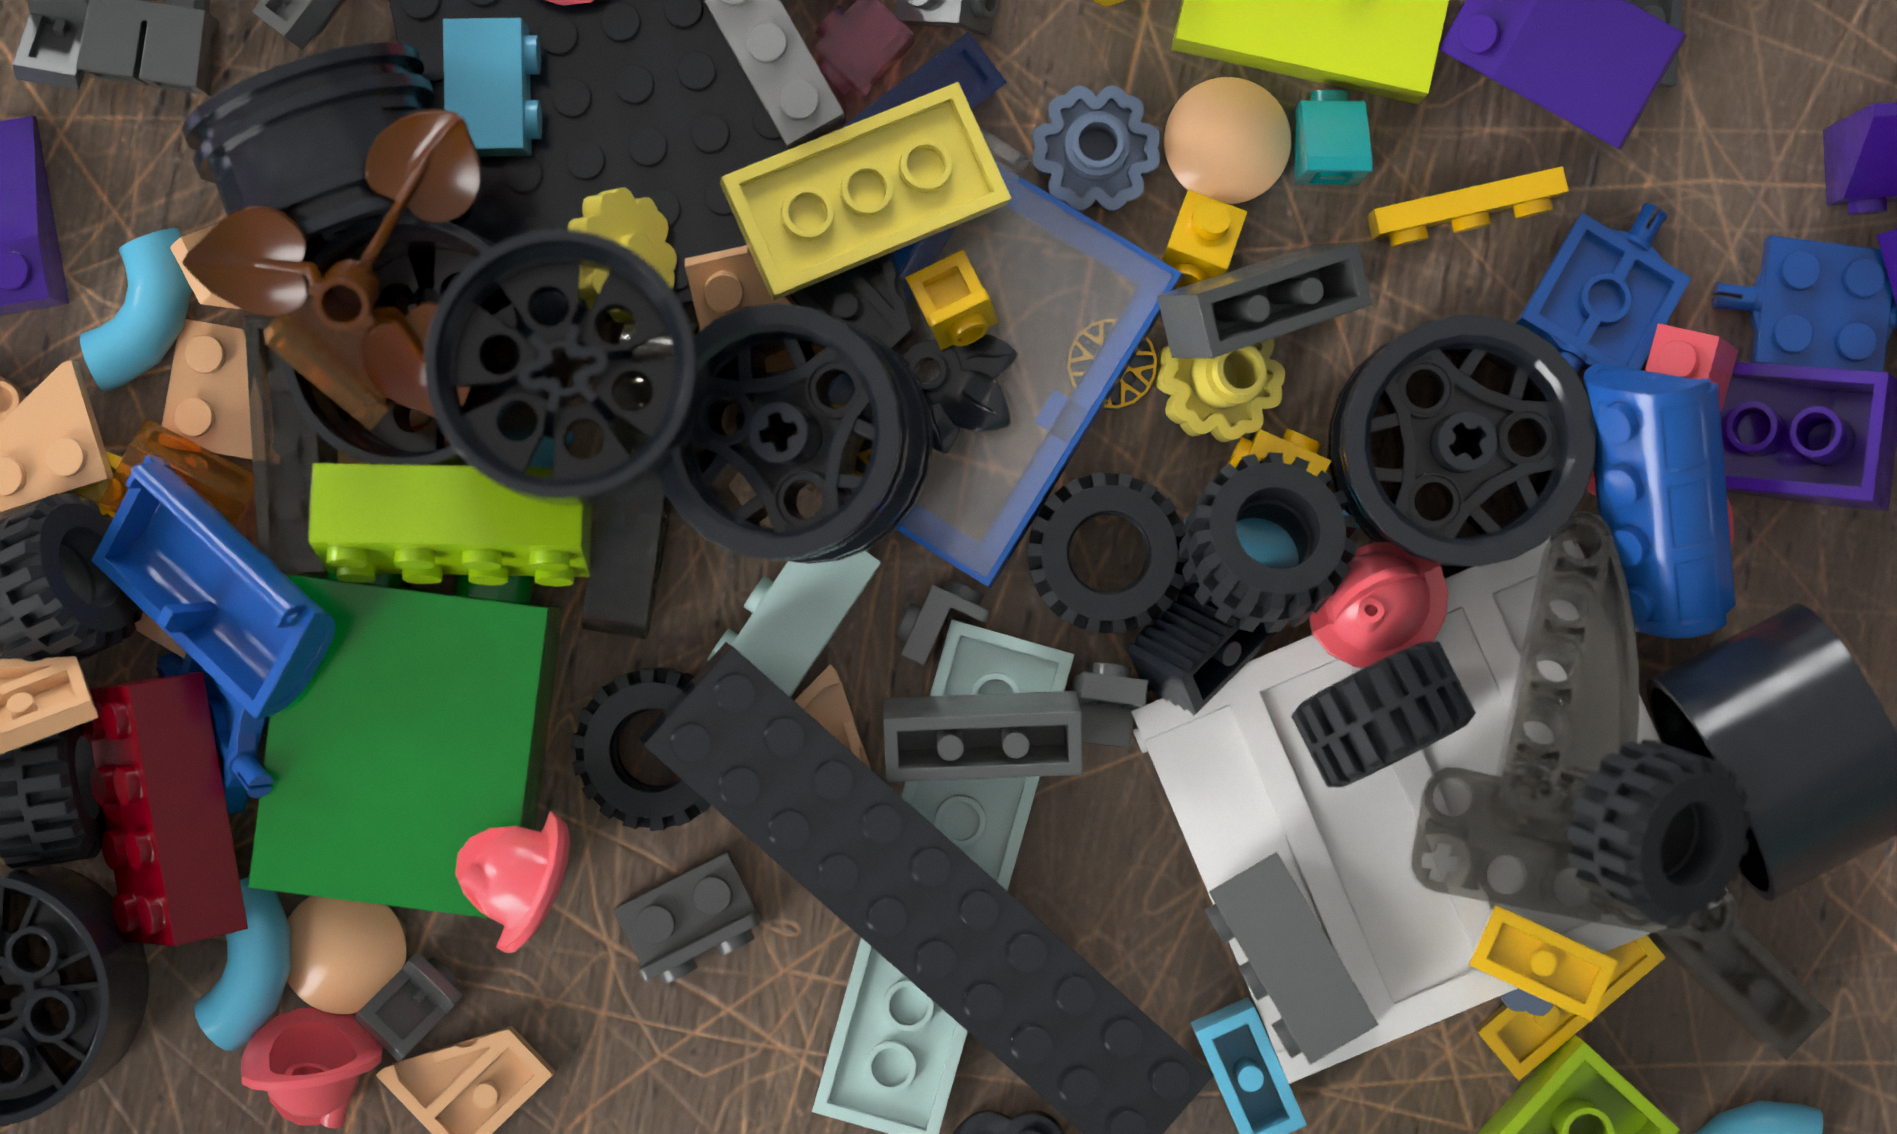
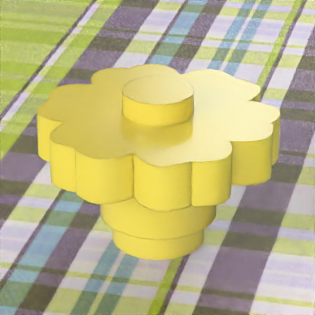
(632, 224)
(1221, 392)

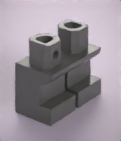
(149, 43)

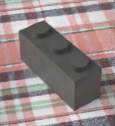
(1264, 300)
(982, 736)
(1290, 960)

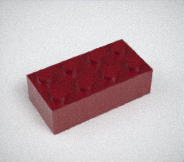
(164, 811)

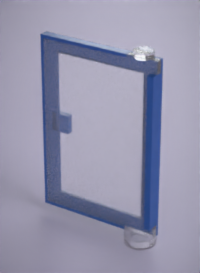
(1076, 315)

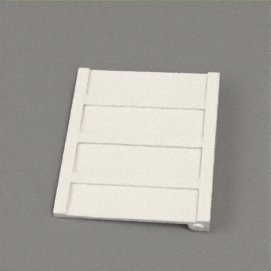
(1253, 790)

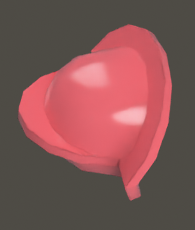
(1381, 606)
(515, 876)
(310, 1064)

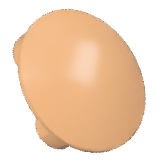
(1227, 140)
(344, 952)

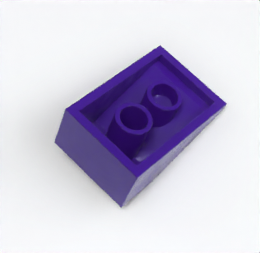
(1572, 57)
(1862, 160)
(29, 242)
(1810, 434)

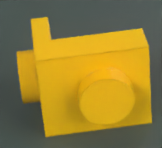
(1203, 238)
(953, 301)
(1291, 445)

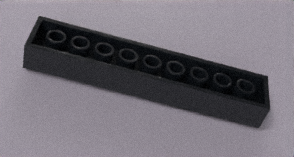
(922, 902)

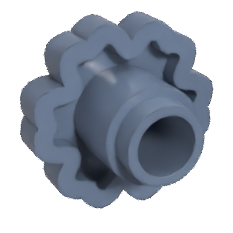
(1096, 148)

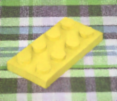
(865, 191)

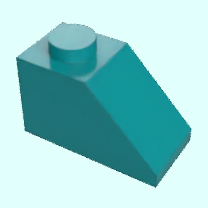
(1331, 140)

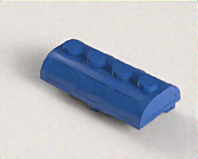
(1664, 496)
(213, 591)

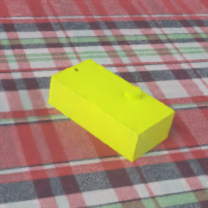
(1348, 44)

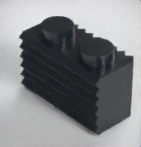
(1192, 652)

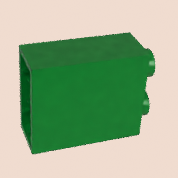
(407, 740)

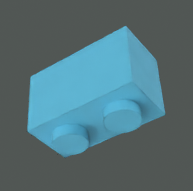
(489, 82)
(1248, 1070)

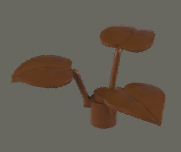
(259, 252)

